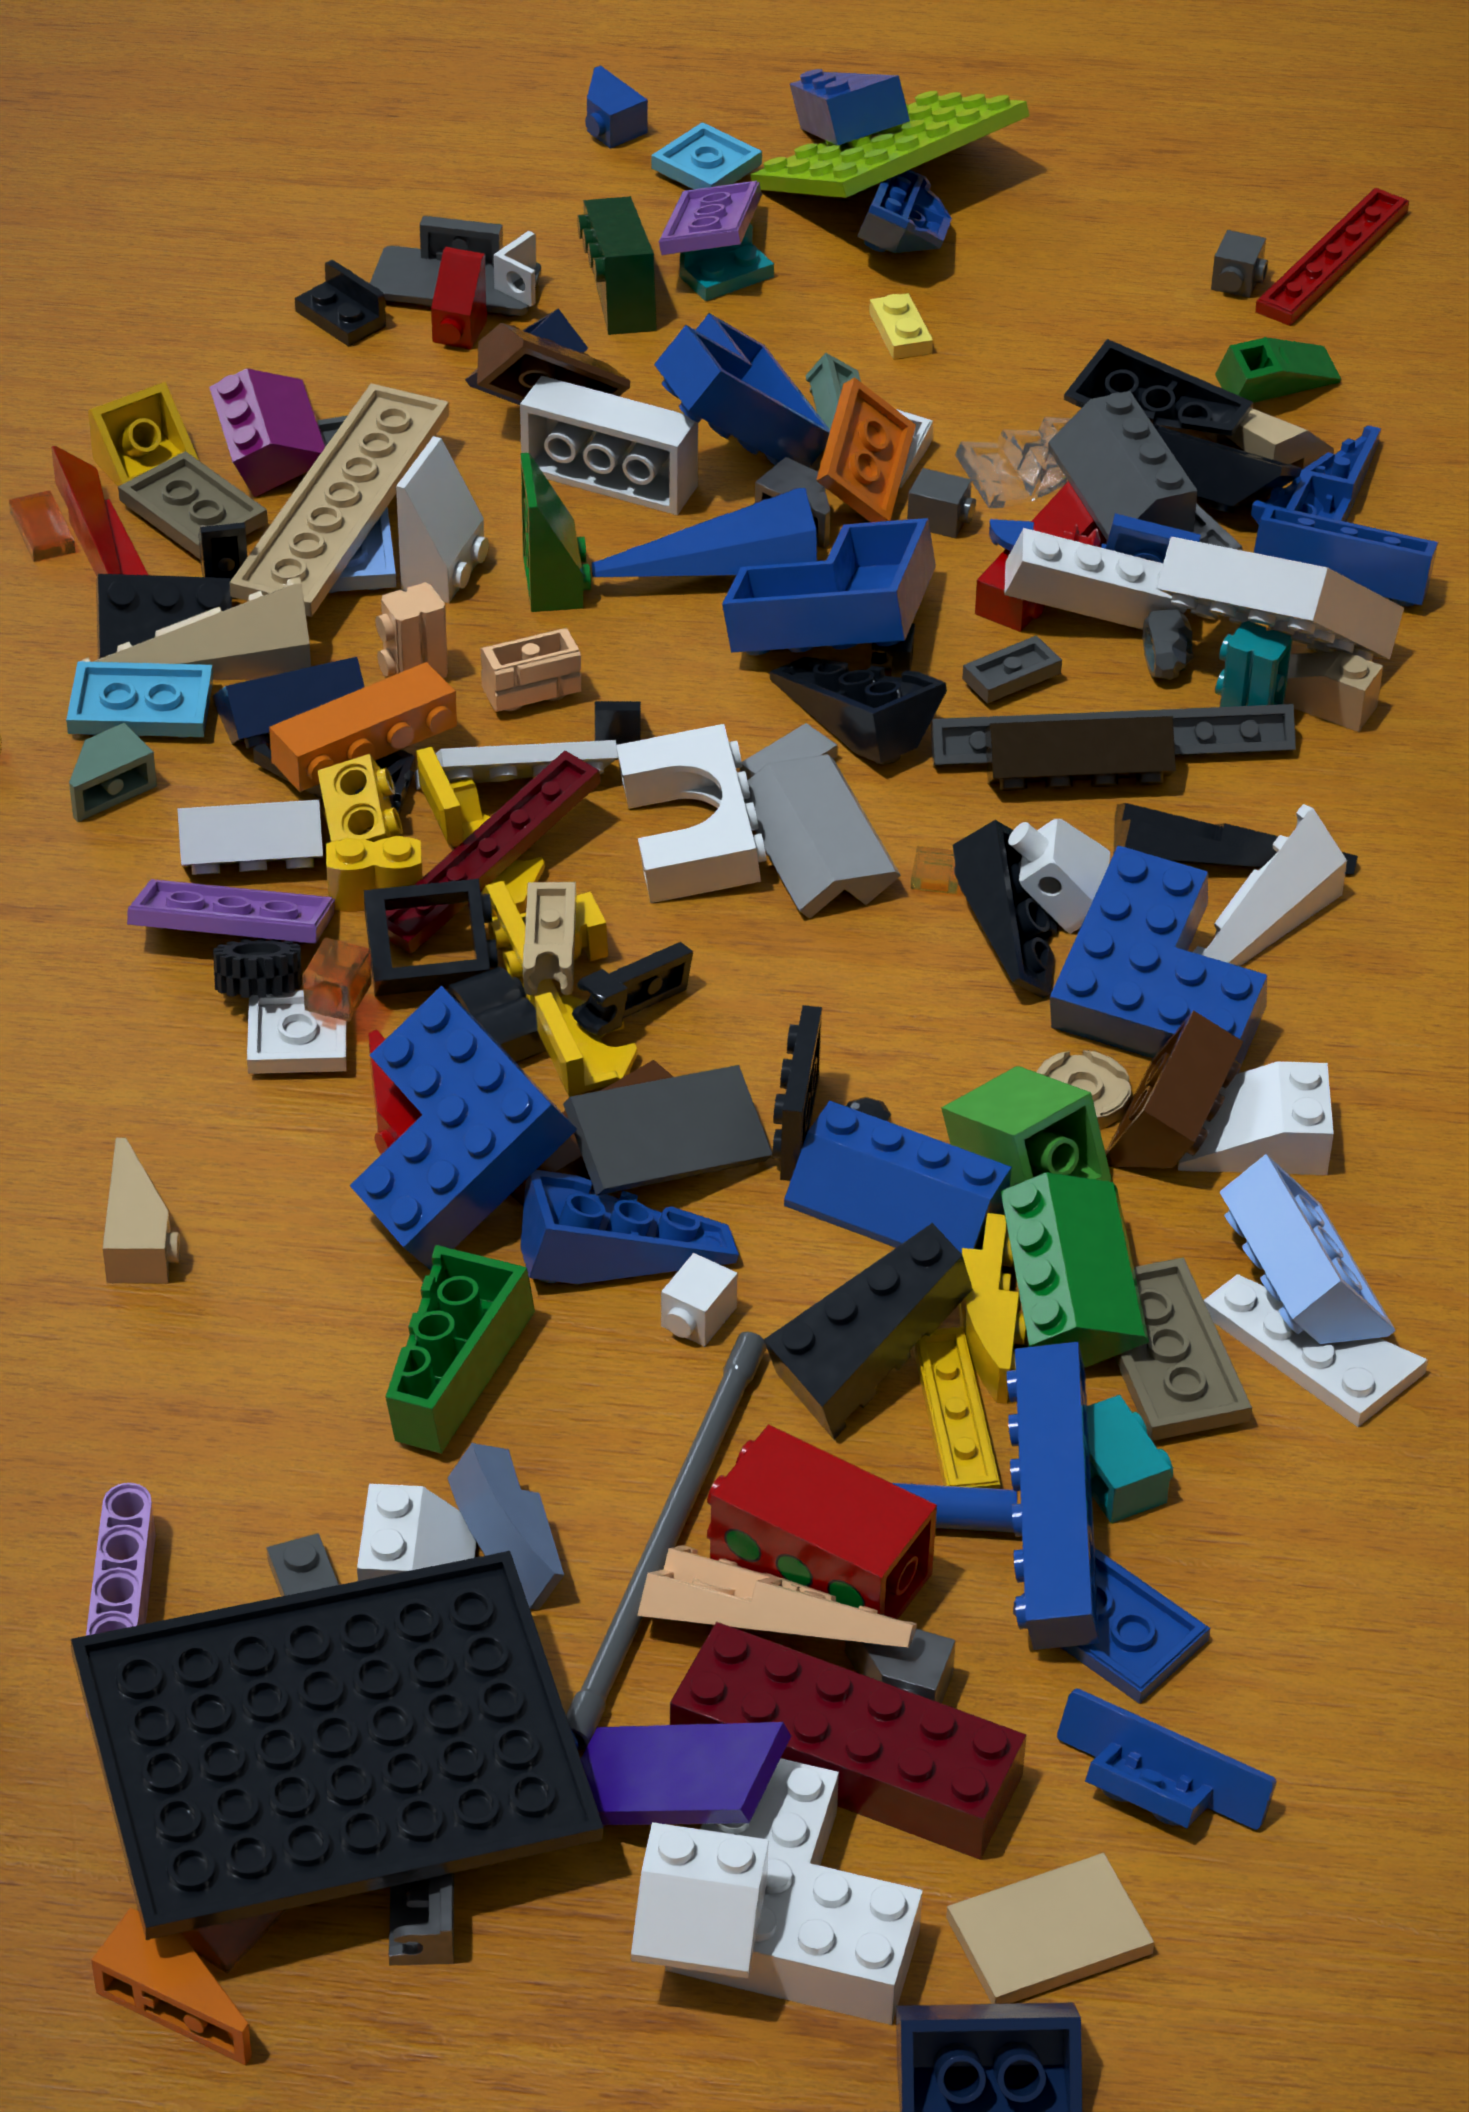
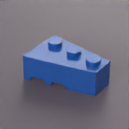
(848, 104)

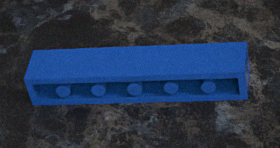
(1055, 1497)

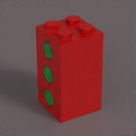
(822, 1524)

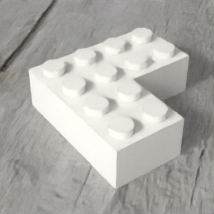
(1285, 594)
(821, 1930)

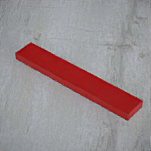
(1332, 256)

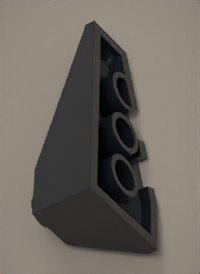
(1162, 391)
(864, 708)

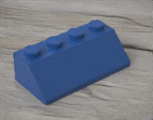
(893, 1181)

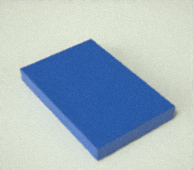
(1139, 1632)

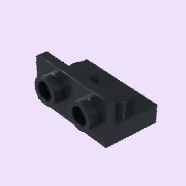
(344, 305)

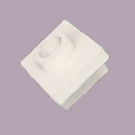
(514, 262)

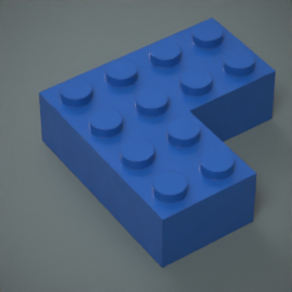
(741, 392)
(854, 597)
(1132, 967)
(476, 1135)

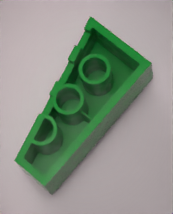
(455, 1344)

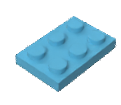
(145, 696)

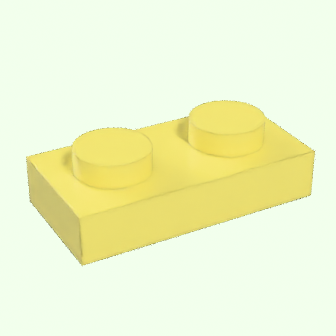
(901, 326)

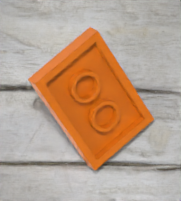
(866, 452)

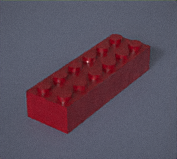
(893, 1749)

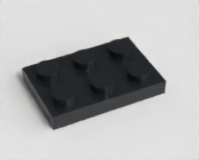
(801, 1080)

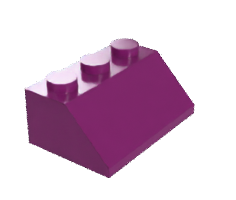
(267, 427)

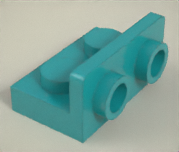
(726, 268)

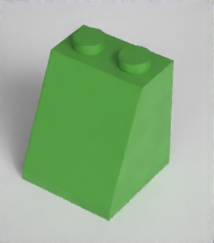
(1030, 1126)

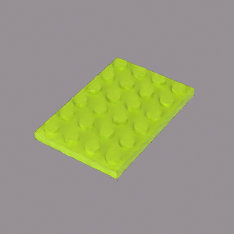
(934, 129)

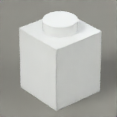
(699, 1299)

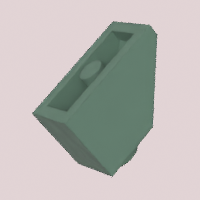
(110, 771)

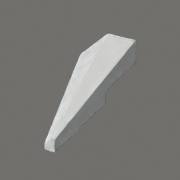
(1282, 894)

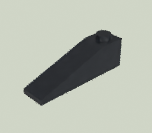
(1008, 914)

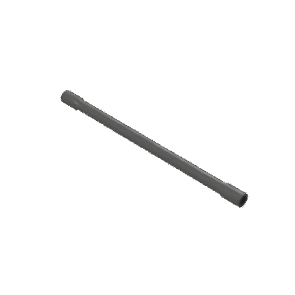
(738, 1373)

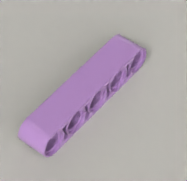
(122, 1560)

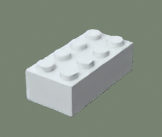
(610, 444)

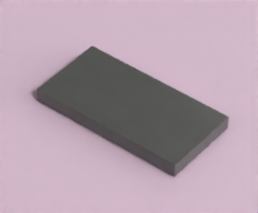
(667, 1129)

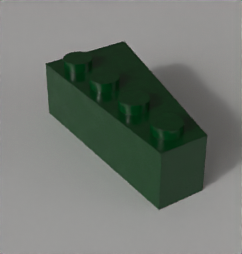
(620, 263)

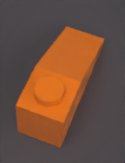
(169, 1986)

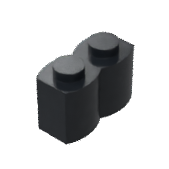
(502, 1011)

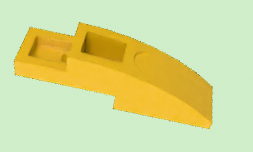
(991, 1309)

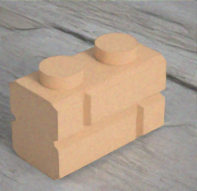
(412, 630)
(531, 670)

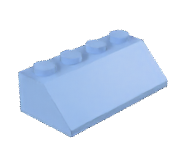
(1302, 1257)

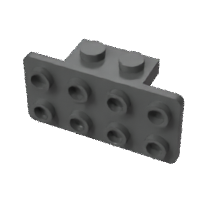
(412, 273)

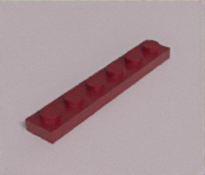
(497, 843)

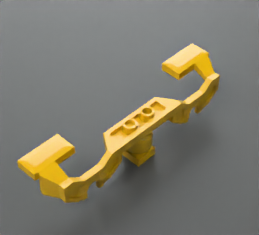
(577, 1055)

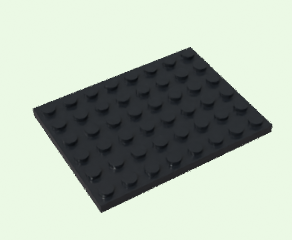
(332, 1743)

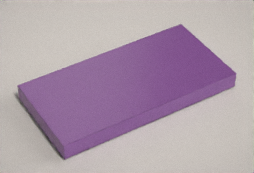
(710, 217)
(231, 911)

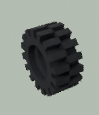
(257, 968)

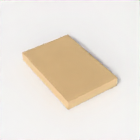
(1049, 1930)

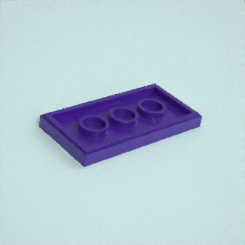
(682, 1771)

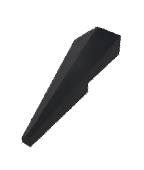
(1193, 840)

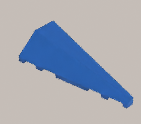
(1329, 483)
(761, 534)

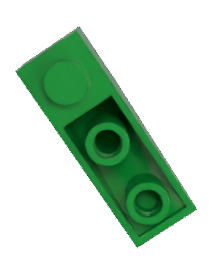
(1275, 368)

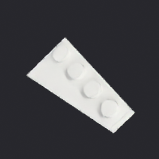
(517, 761)
(1347, 1376)

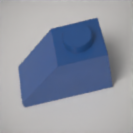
(614, 110)

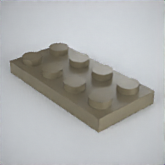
(1184, 1372)

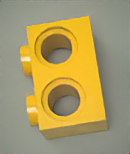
(352, 814)

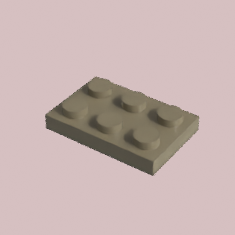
(187, 496)

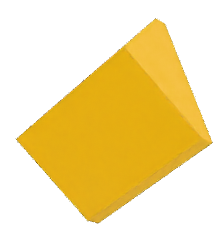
(137, 433)

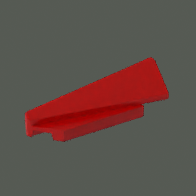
(93, 517)

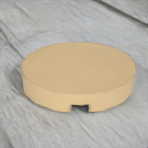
(1096, 1074)

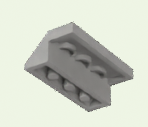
(818, 833)

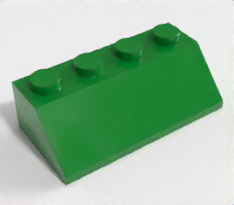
(1074, 1265)

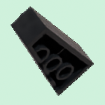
(868, 1326)

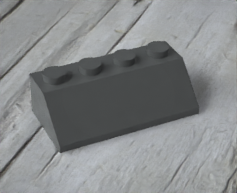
(1123, 465)

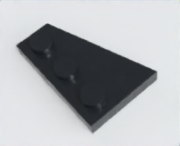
(139, 605)

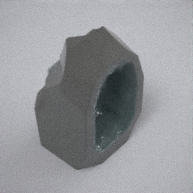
(1167, 643)

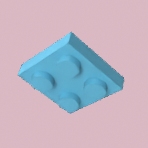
(706, 158)

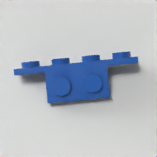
(1160, 1767)

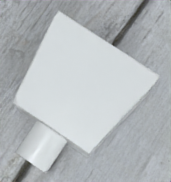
(1060, 869)

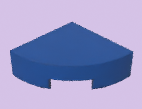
(1007, 532)

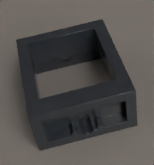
(428, 976)

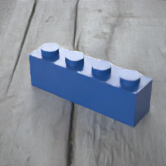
(1375, 558)

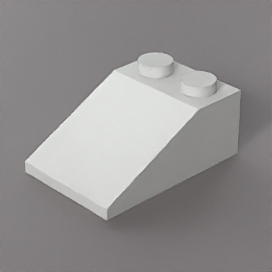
(438, 524)
(1271, 1112)

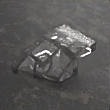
(1014, 467)

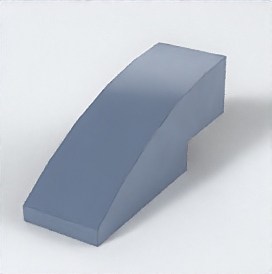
(507, 1518)

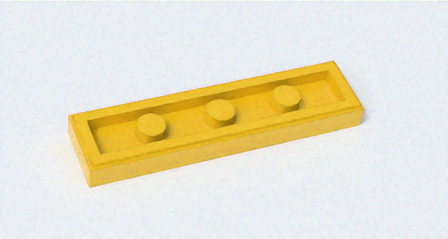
(955, 1410)

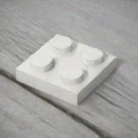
(292, 1039)

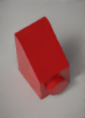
(459, 298)

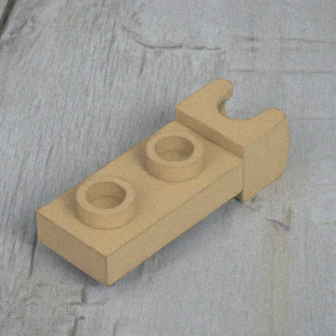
(549, 935)

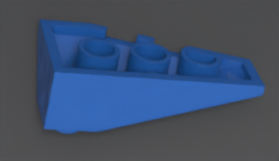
(594, 1238)

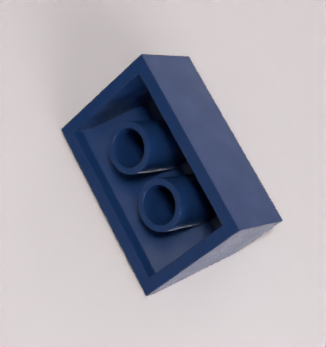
(256, 704)
(989, 2058)

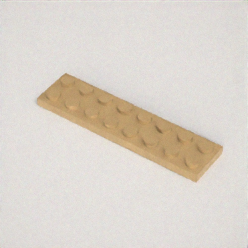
(342, 495)

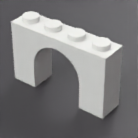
(703, 768)

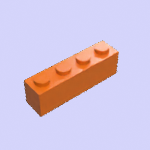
(363, 723)

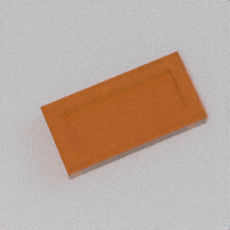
(42, 526)

